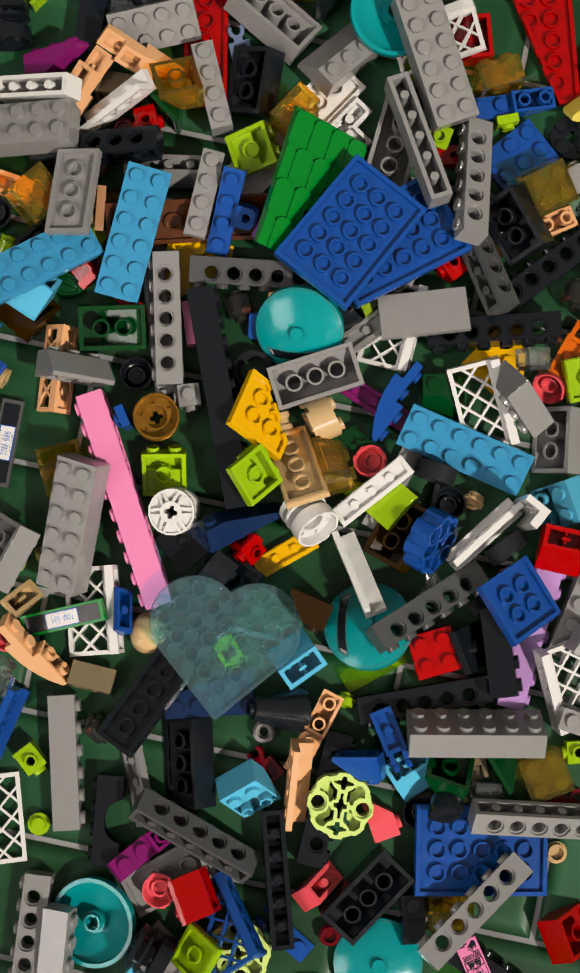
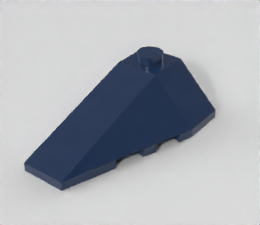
(229, 526)

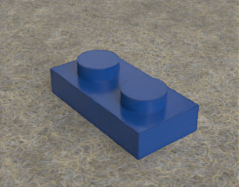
(122, 418)

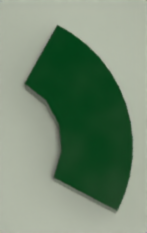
(360, 435)

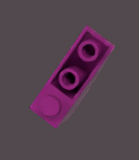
(55, 57)

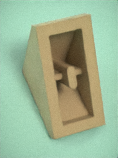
(22, 598)

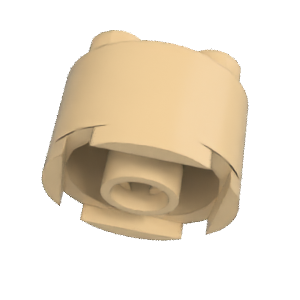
(321, 418)

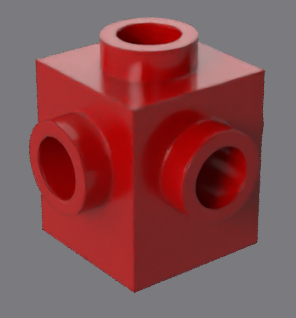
(147, 115)
(451, 270)
(248, 548)

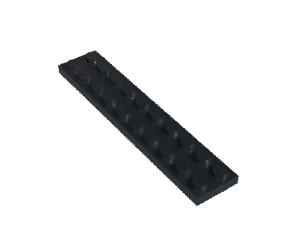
(155, 688)

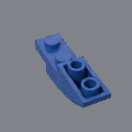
(524, 102)
(388, 407)

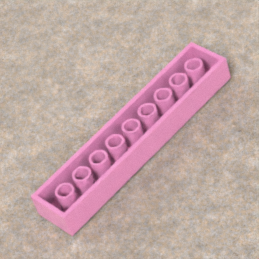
(123, 495)

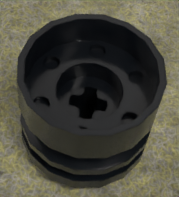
(14, 27)
(149, 951)

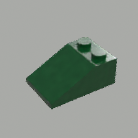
(111, 326)

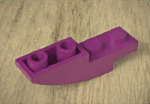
(136, 854)

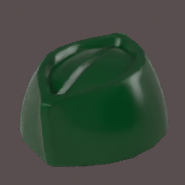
(69, 287)

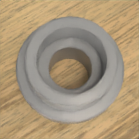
(261, 738)

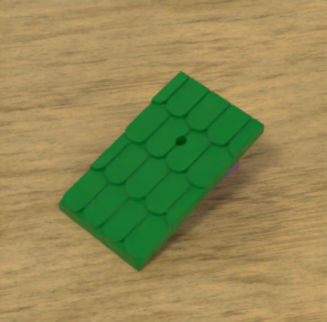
(306, 167)

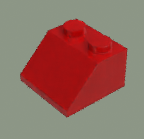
(562, 934)

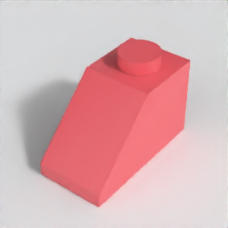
(383, 822)
(317, 887)

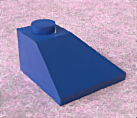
(362, 764)

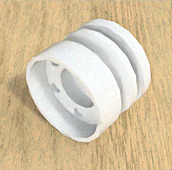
(185, 504)
(310, 522)

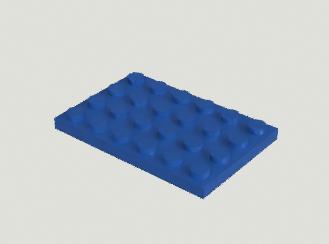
(350, 232)
(421, 251)
(453, 859)

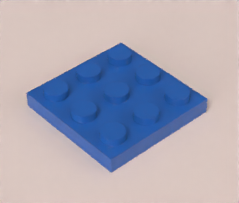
(519, 153)
(518, 601)

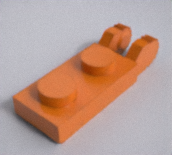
(568, 349)

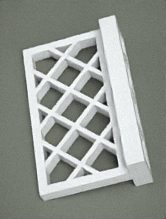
(457, 11)
(407, 345)
(508, 423)
(484, 533)
(115, 642)
(550, 683)
(21, 832)

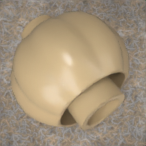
(141, 635)

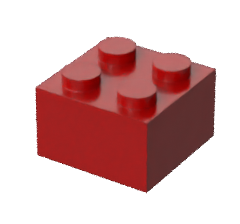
(433, 653)

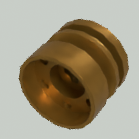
(161, 405)

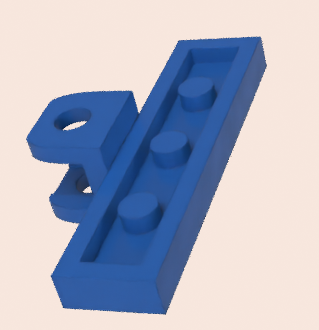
(230, 212)

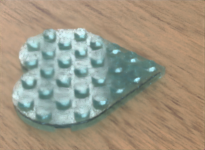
(222, 638)

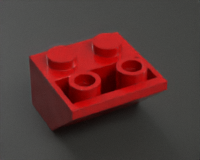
(473, 41)
(558, 550)
(193, 896)

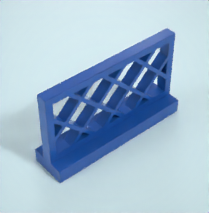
(10, 711)
(238, 914)

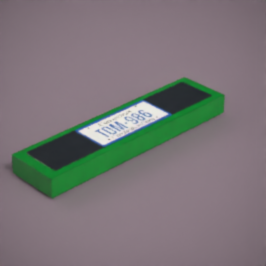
(65, 617)

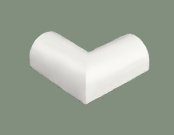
(352, 118)

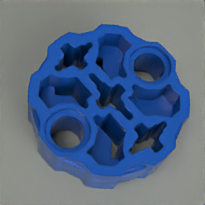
(430, 540)

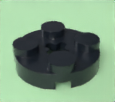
(558, 139)

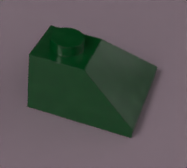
(170, 113)
(438, 396)
(504, 771)
(450, 775)

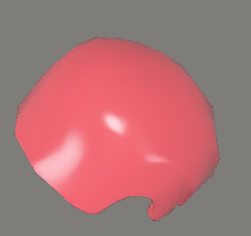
(369, 460)

